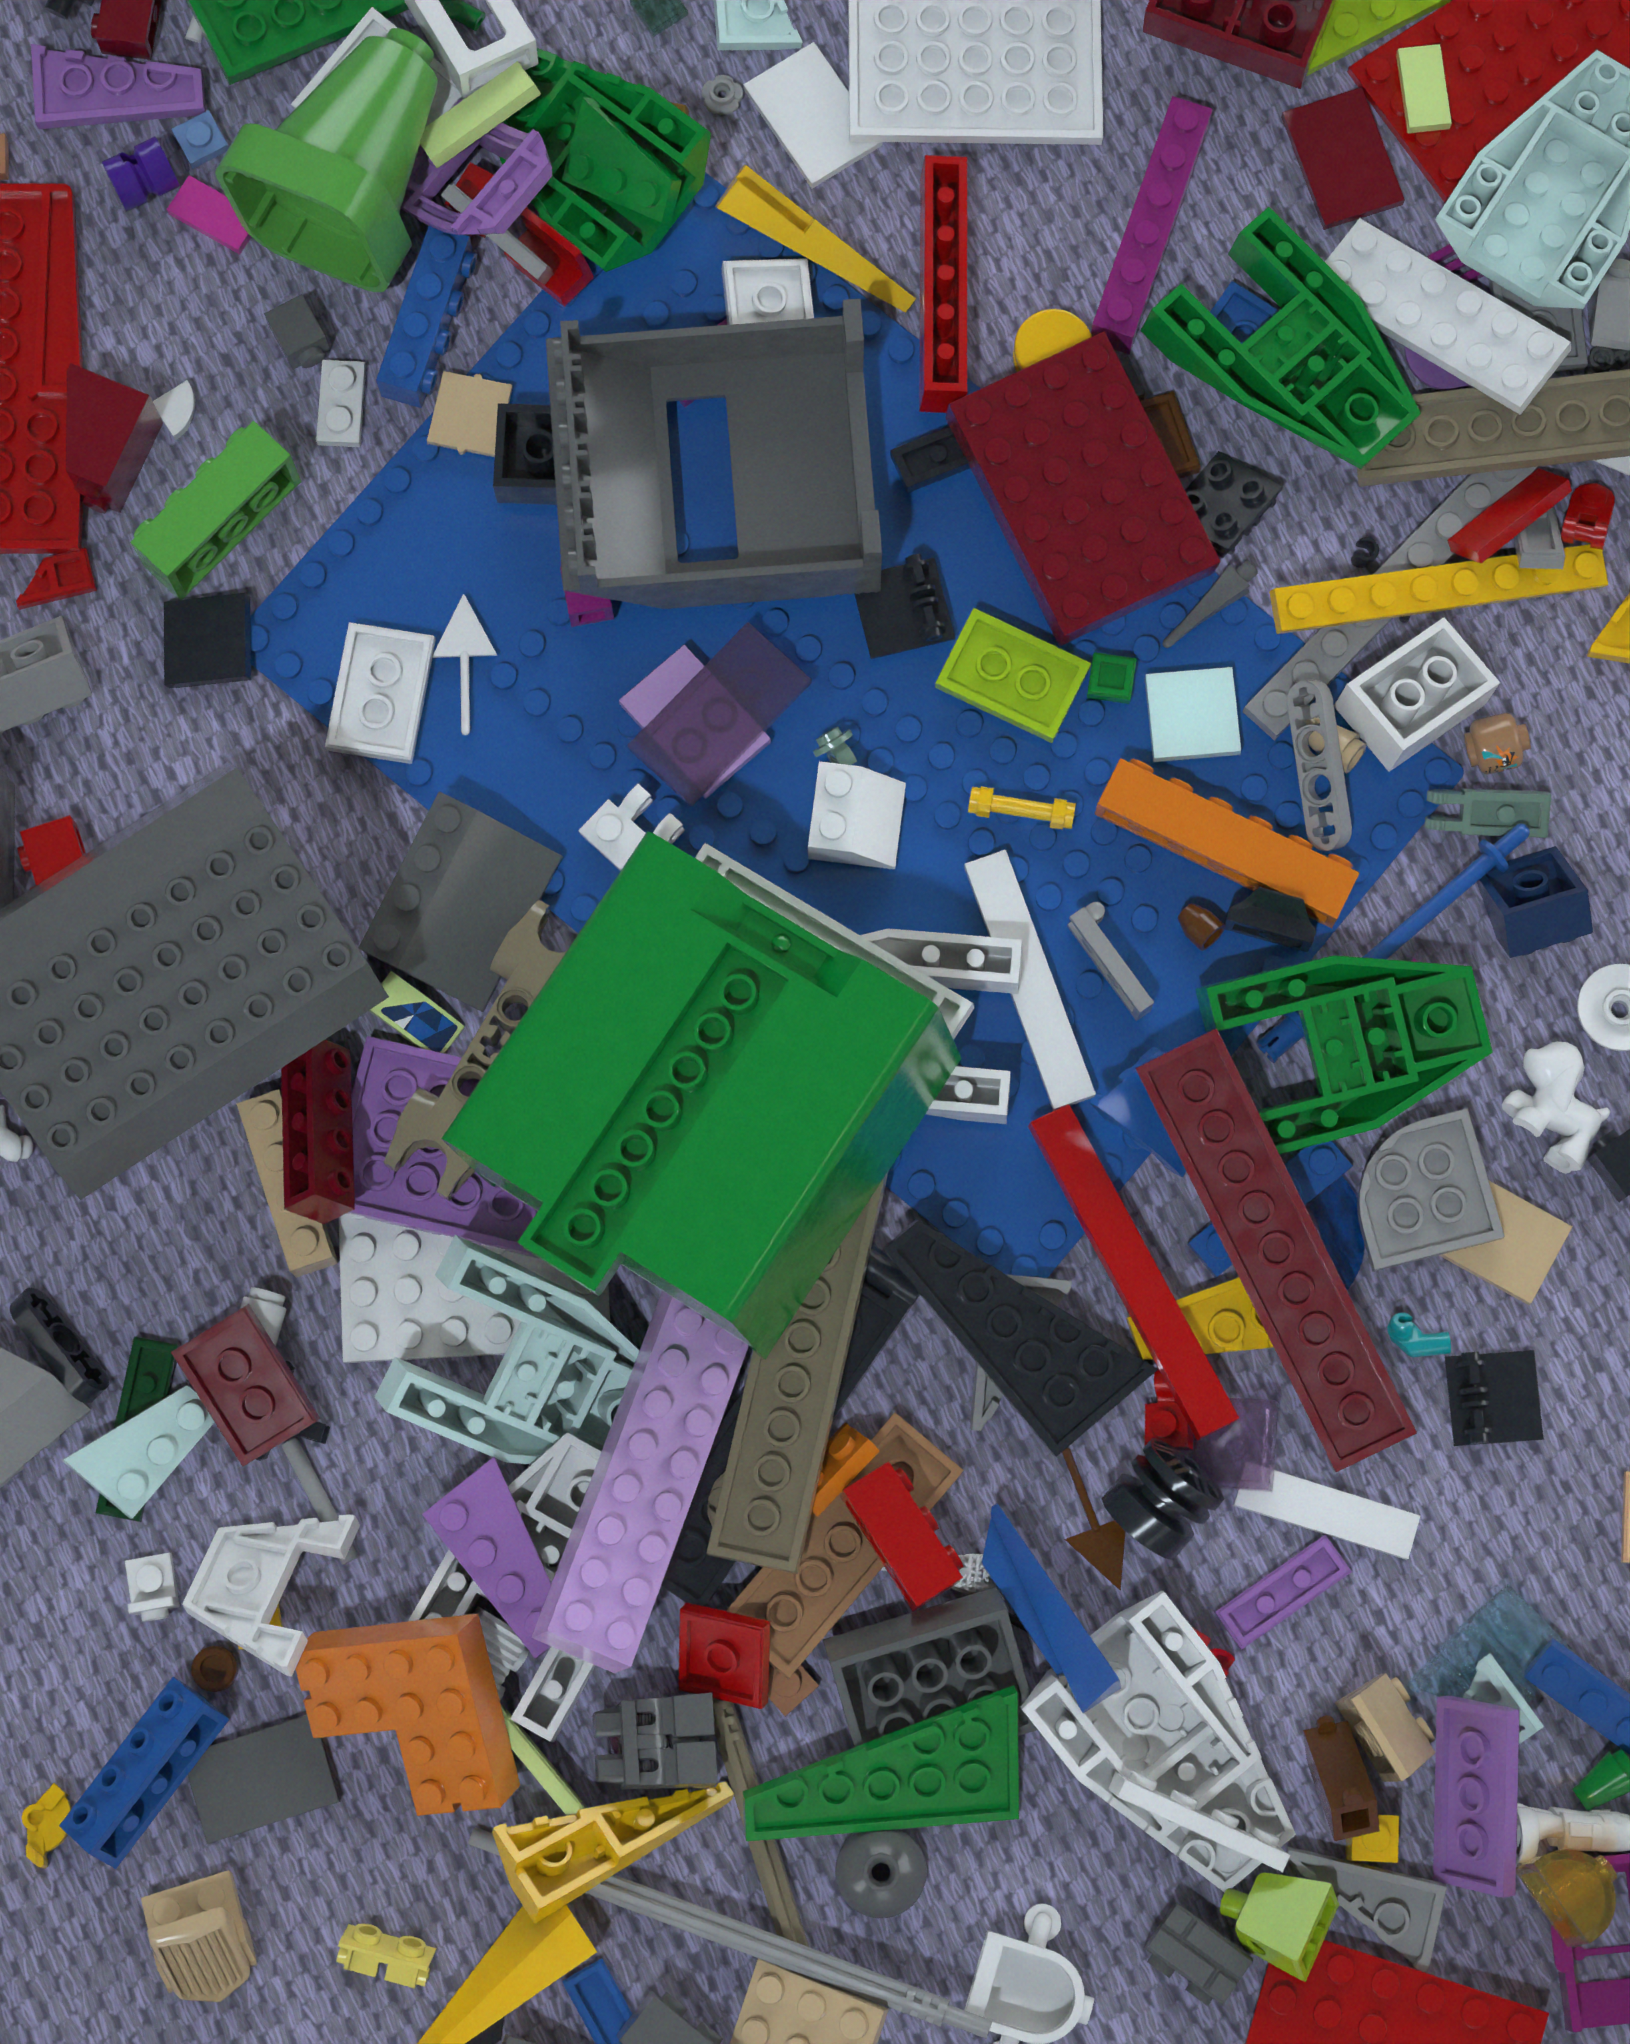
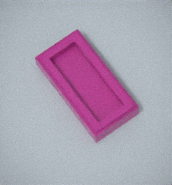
(209, 214)

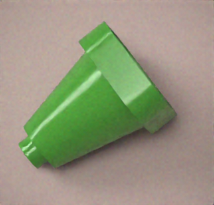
(339, 165)

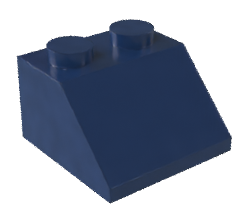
(1536, 903)

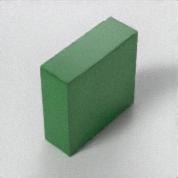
(1111, 678)

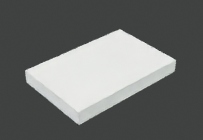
(808, 114)
(380, 693)

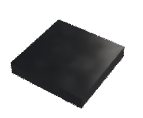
(207, 640)

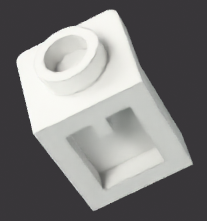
(152, 1586)

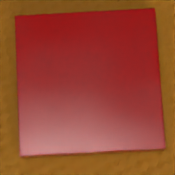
(724, 1655)

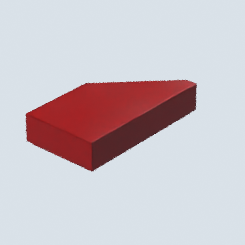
(58, 579)

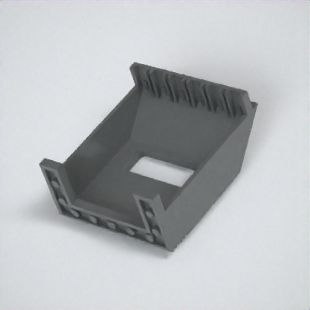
(794, 453)

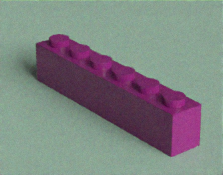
(1151, 223)

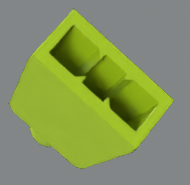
(1283, 1919)

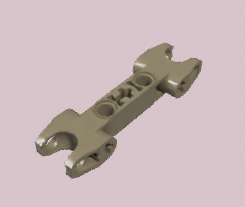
(427, 1117)

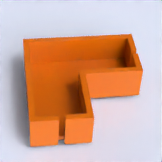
(430, 1687)

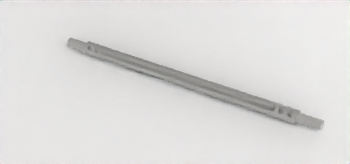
(775, 1949)

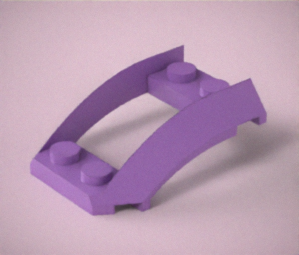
(499, 201)

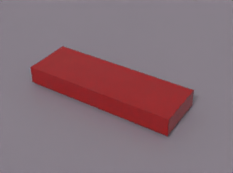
(1509, 515)

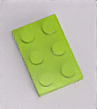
(1012, 675)

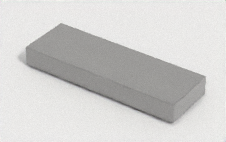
(505, 241)

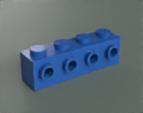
(425, 317)
(144, 1773)

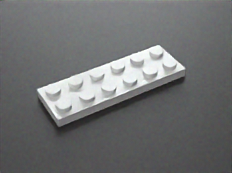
(1448, 318)

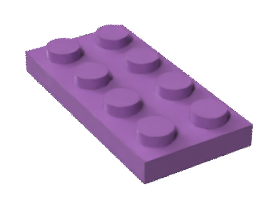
(1476, 1795)

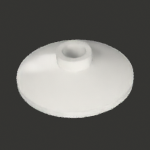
(1594, 1006)

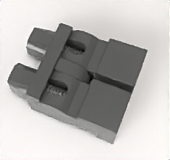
(682, 1765)

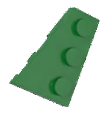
(617, 168)

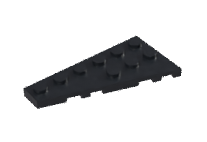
(1034, 1352)

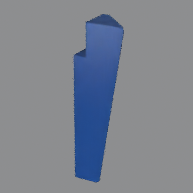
(1046, 1614)

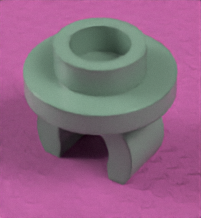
(834, 746)

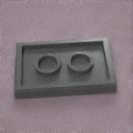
(261, 1779)

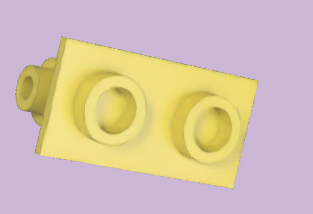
(366, 1946)

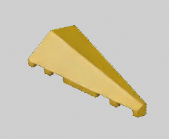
(775, 215)
(570, 1854)
(511, 1972)

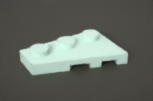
(754, 25)
(144, 1451)

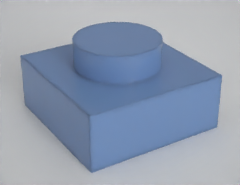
(200, 139)

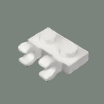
(614, 830)

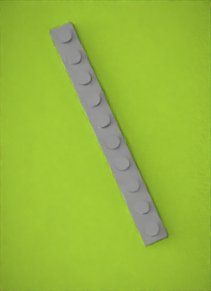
(1337, 646)

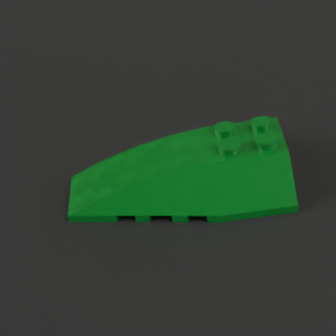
(598, 227)

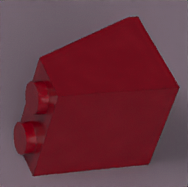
(106, 437)

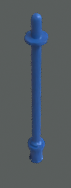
(1290, 1029)

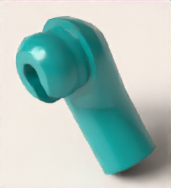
(1413, 1340)

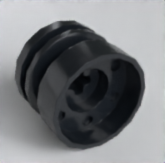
(1157, 1505)

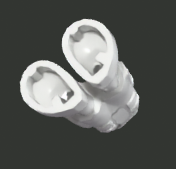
(1571, 1830)

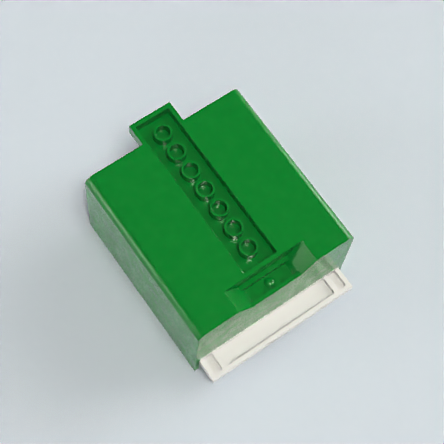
(709, 1089)

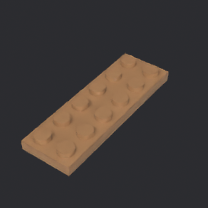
(836, 1554)

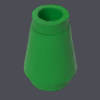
(1605, 1781)

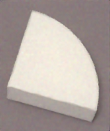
(177, 409)

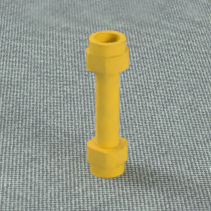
(984, 801)

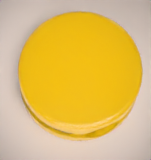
(1046, 335)

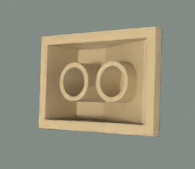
(1386, 1728)

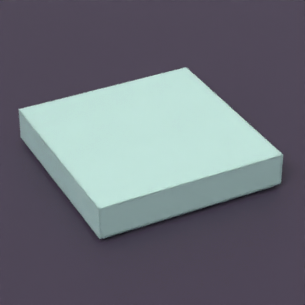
(1192, 714)

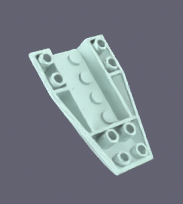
(1551, 191)

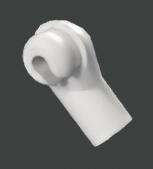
(11, 1145)

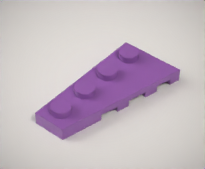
(494, 1547)

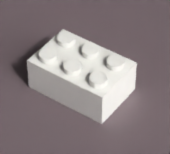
(1416, 694)

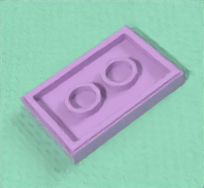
(662, 686)

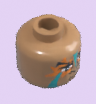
(1496, 743)

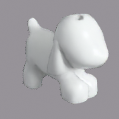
(1555, 1074)

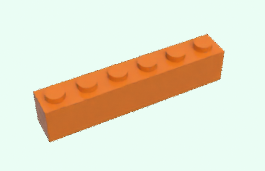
(1225, 841)

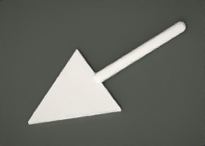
(464, 639)

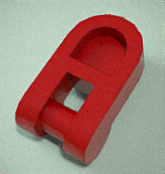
(1589, 515)

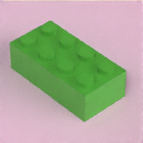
(215, 509)

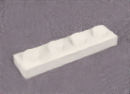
(1217, 1827)

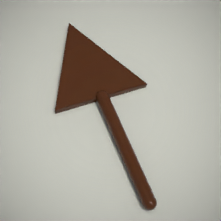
(1101, 1544)

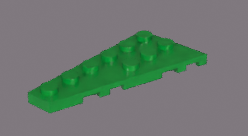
(924, 1775)

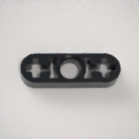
(47, 1327)

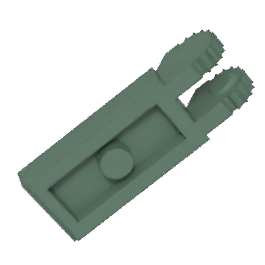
(1491, 811)

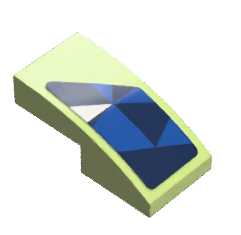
(416, 1016)

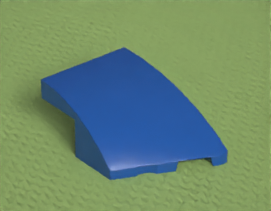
(1135, 1114)

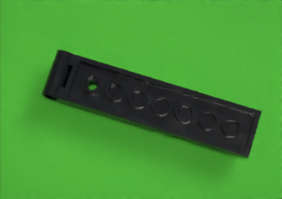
(881, 1309)

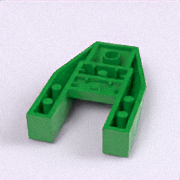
(1310, 365)
(1373, 1032)

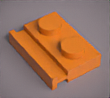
(843, 1460)

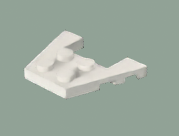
(246, 1579)

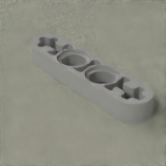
(1312, 766)

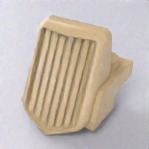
(200, 1938)

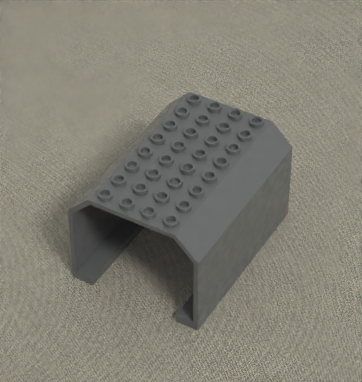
(167, 980)

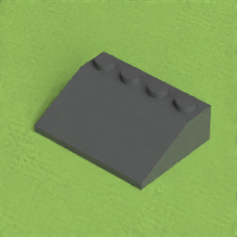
(458, 900)
(926, 1665)

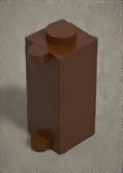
(1341, 1779)

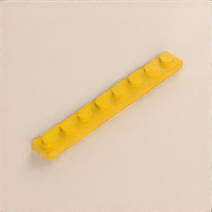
(1431, 590)

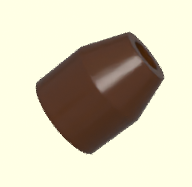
(1200, 926)

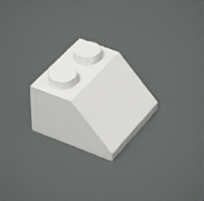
(855, 816)

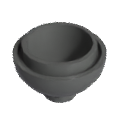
(876, 1897)

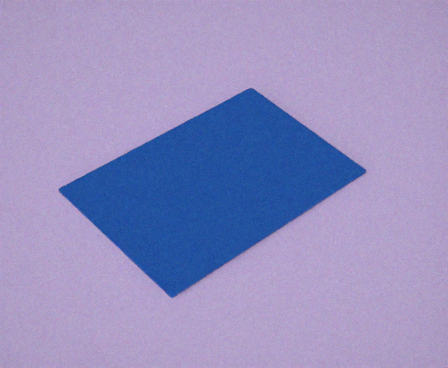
(555, 739)

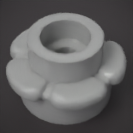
(723, 105)

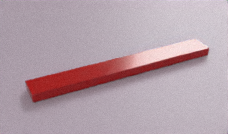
(1133, 1272)

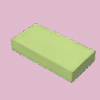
(1423, 88)

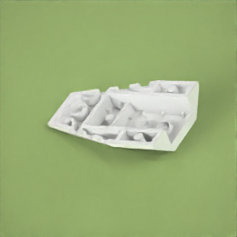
(1170, 1725)

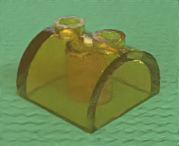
(1572, 1892)

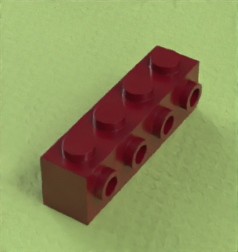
(318, 1133)

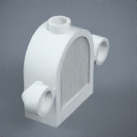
(1027, 1987)

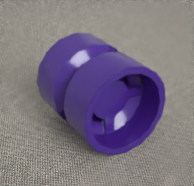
(140, 174)

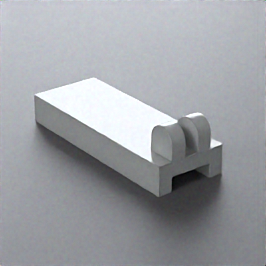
(1103, 954)

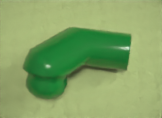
(463, 13)

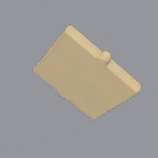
(467, 413)

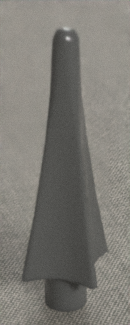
(1226, 590)

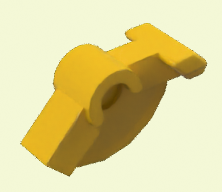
(43, 1824)

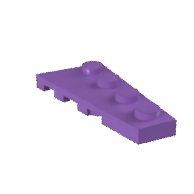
(98, 90)

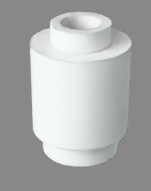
(268, 1309)

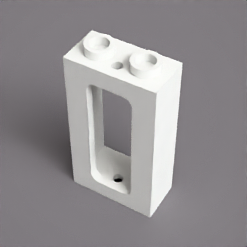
(472, 68)

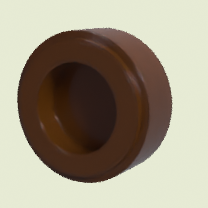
(214, 1669)

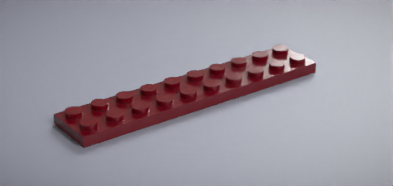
(1276, 1250)

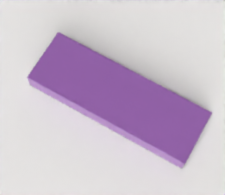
(1282, 1592)

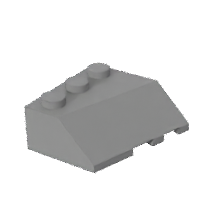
(32, 1412)

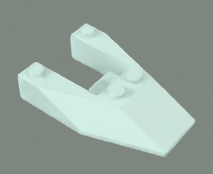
(555, 1378)

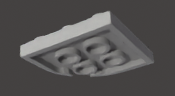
(1426, 1193)

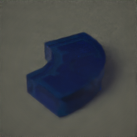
(1341, 1229)

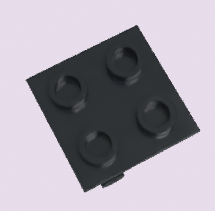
(1230, 500)
(907, 610)
(1493, 1398)

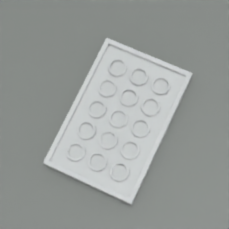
(975, 71)
(404, 1311)

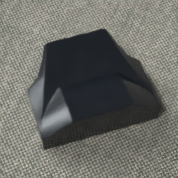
(1273, 919)

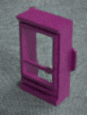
(1598, 2001)

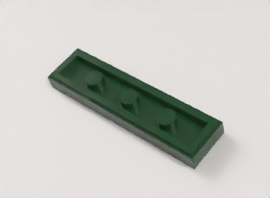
(145, 1383)

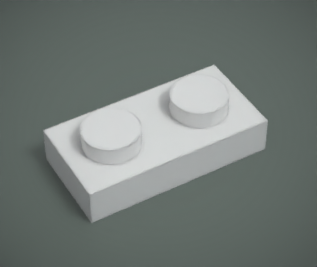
(341, 403)

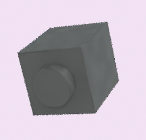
(298, 333)

